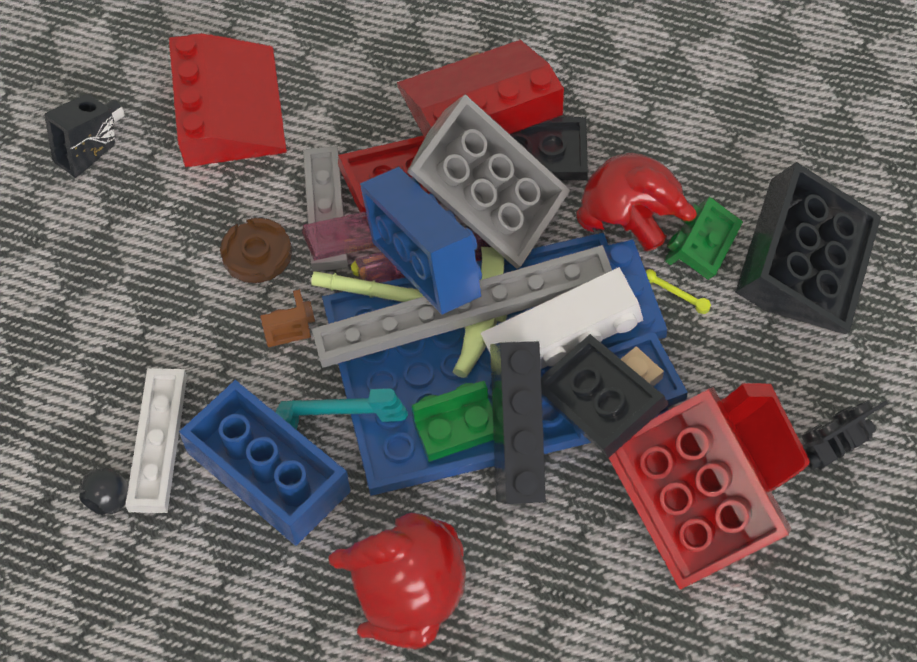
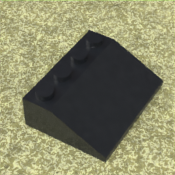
(809, 251)

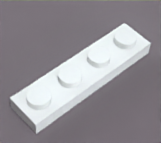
(156, 441)

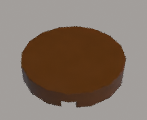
(256, 250)

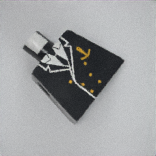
(81, 132)

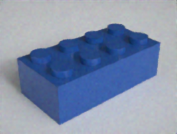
(422, 240)
(265, 462)

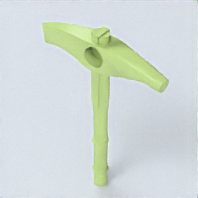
(473, 342)

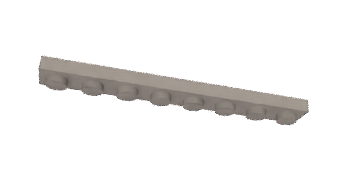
(420, 319)

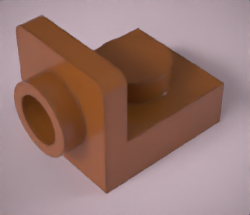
(288, 325)

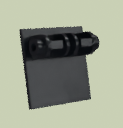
(844, 433)

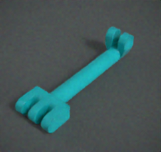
(380, 401)

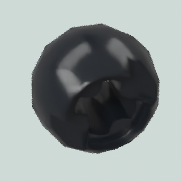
(103, 491)

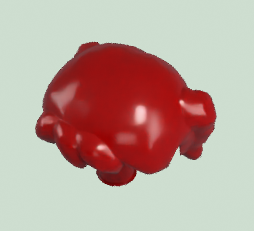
(628, 193)
(406, 579)

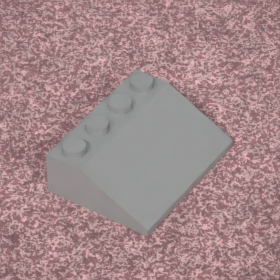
(488, 180)

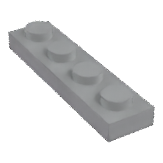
(324, 196)

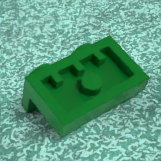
(704, 239)
(454, 420)

